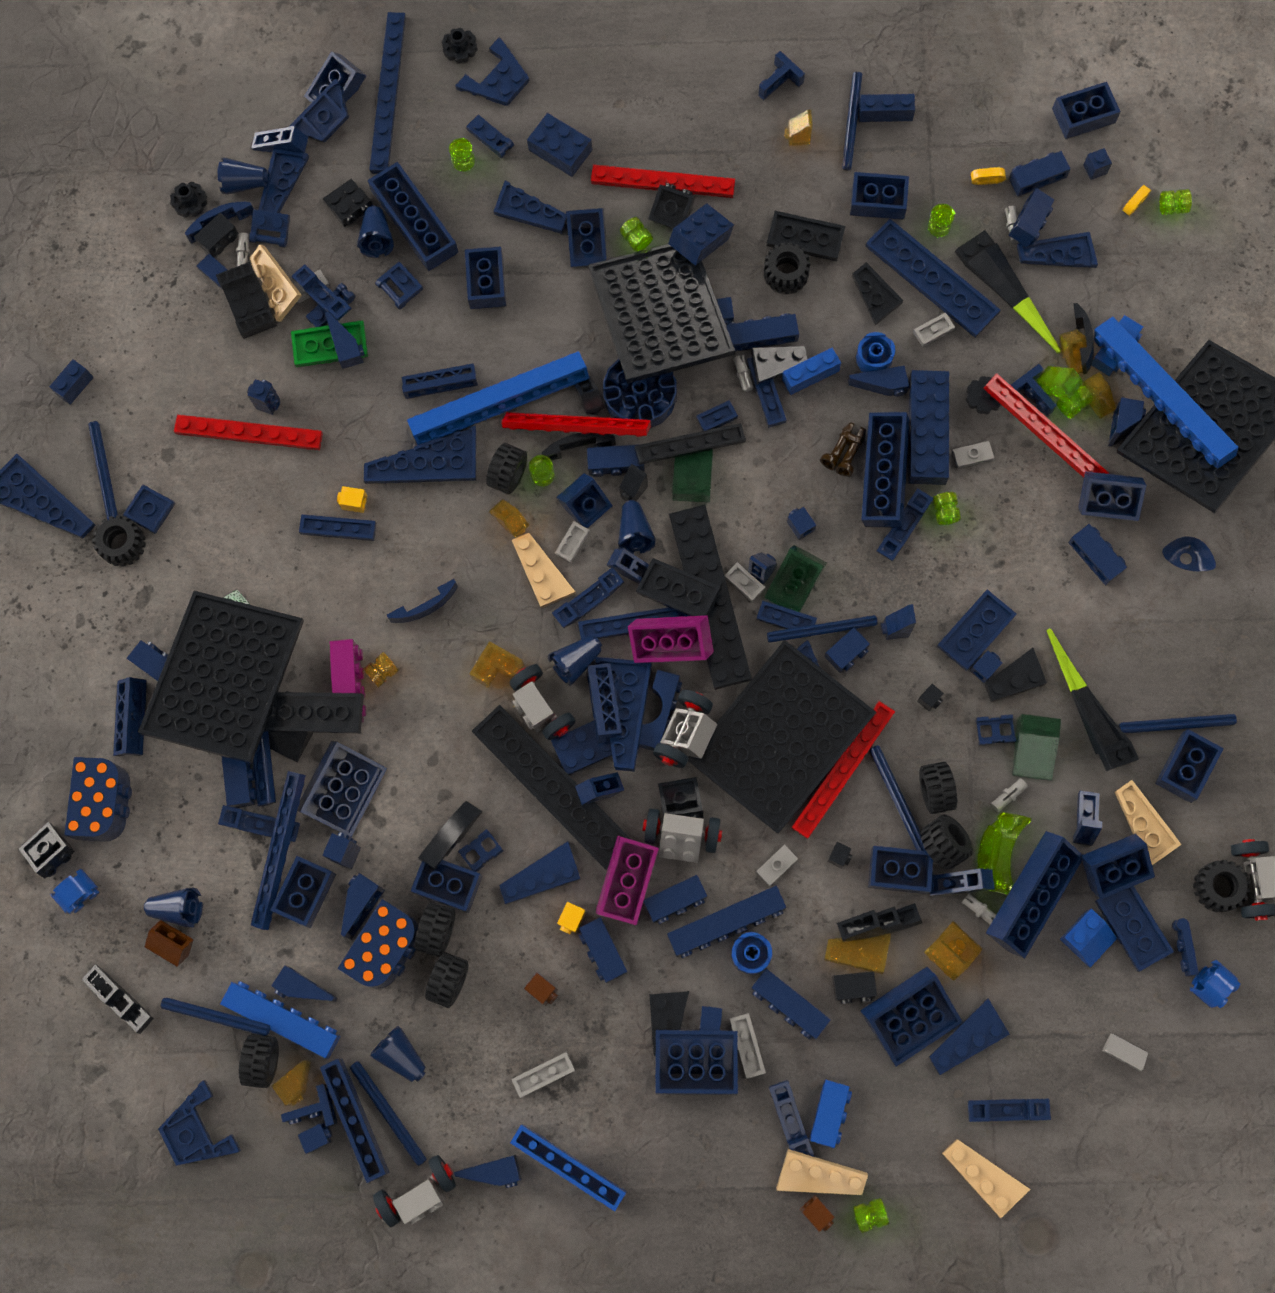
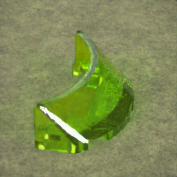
(997, 848)

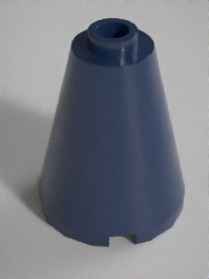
(240, 176)
(375, 234)
(635, 529)
(574, 658)
(176, 907)
(399, 1055)

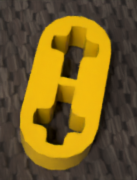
(988, 176)
(1136, 200)

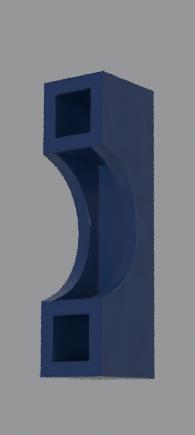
(665, 687)

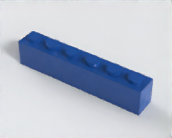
(281, 1020)
(568, 1167)

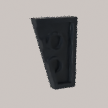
(667, 1012)

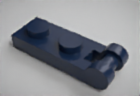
(489, 136)
(318, 317)
(1185, 946)

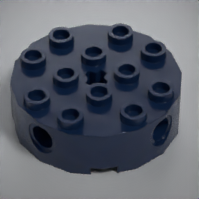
(628, 402)

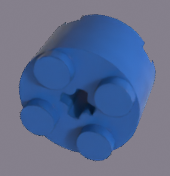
(875, 343)
(74, 891)
(757, 943)
(1214, 984)

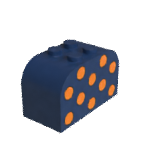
(97, 800)
(381, 947)

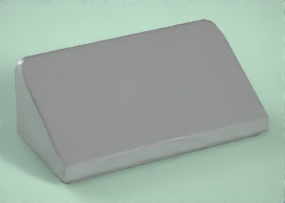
(1125, 1052)

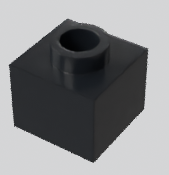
(931, 698)
(840, 855)

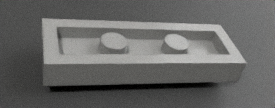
(747, 1046)
(543, 1075)

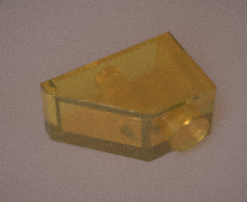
(799, 129)
(1070, 348)
(1102, 396)
(509, 518)
(293, 1084)

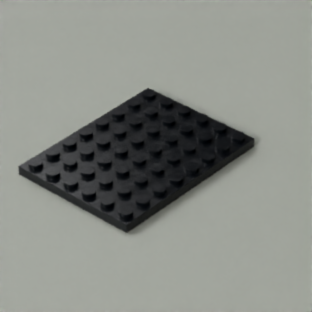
(660, 312)
(1236, 399)
(221, 677)
(782, 736)

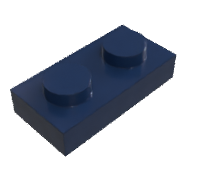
(717, 416)

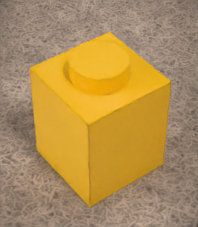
(352, 499)
(571, 918)

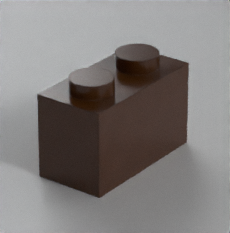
(168, 943)
(542, 989)
(817, 1214)

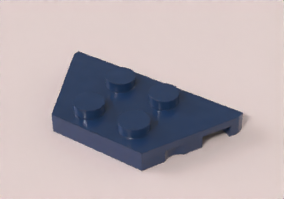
(324, 114)

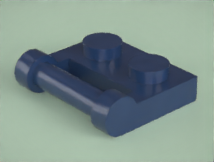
(272, 222)
(404, 282)

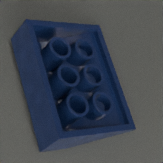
(341, 788)
(911, 1016)
(696, 1062)

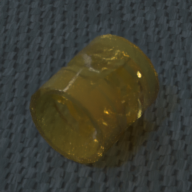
(381, 669)

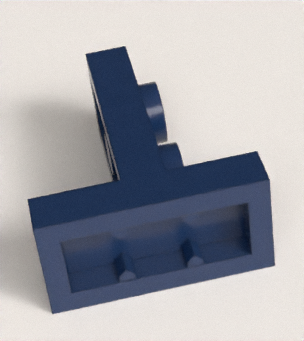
(785, 70)
(1034, 391)
(1087, 818)
(325, 1105)

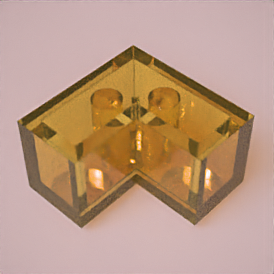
(492, 661)

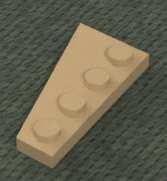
(275, 283)
(542, 574)
(1146, 822)
(817, 1175)
(988, 1180)

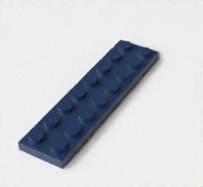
(932, 278)

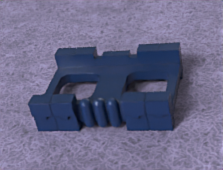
(994, 723)
(484, 856)

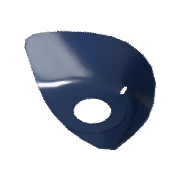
(1201, 555)

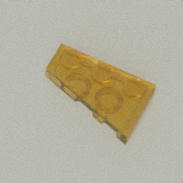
(864, 954)

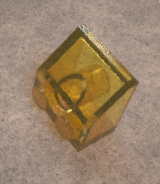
(953, 951)

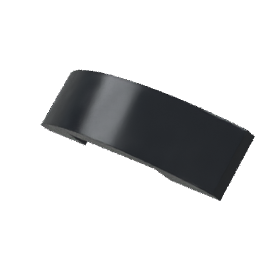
(1083, 321)
(577, 440)

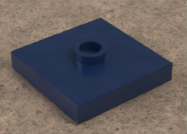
(149, 509)

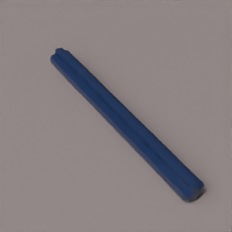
(852, 121)
(102, 468)
(819, 629)
(1178, 723)
(897, 797)
(215, 1016)
(388, 1113)

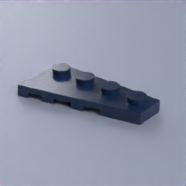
(284, 172)
(524, 208)
(1067, 250)
(545, 874)
(971, 1037)

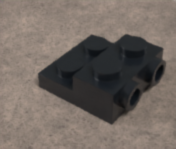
(347, 202)
(671, 205)
(681, 798)
(46, 851)

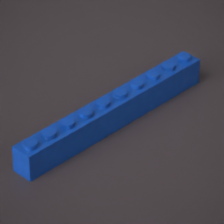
(1165, 392)
(498, 398)

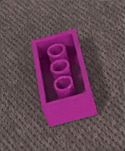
(670, 639)
(346, 668)
(626, 880)

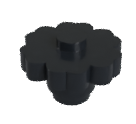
(459, 45)
(188, 199)
(979, 398)

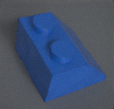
(1089, 937)

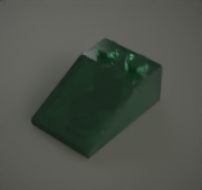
(693, 477)
(795, 579)
(1036, 746)

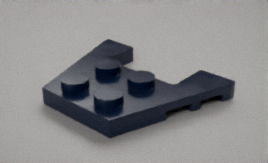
(502, 82)
(187, 1135)

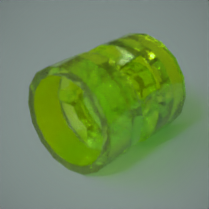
(462, 154)
(1179, 202)
(941, 220)
(637, 235)
(1074, 406)
(541, 470)
(946, 508)
(864, 1219)

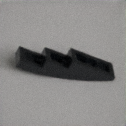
(449, 835)
(880, 923)
(117, 999)

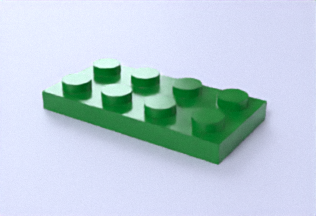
(317, 347)

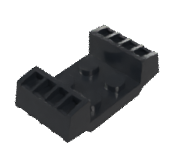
(246, 300)

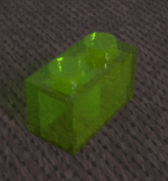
(1059, 381)

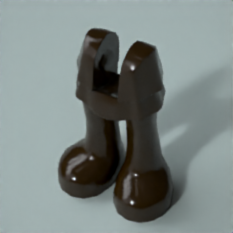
(854, 442)

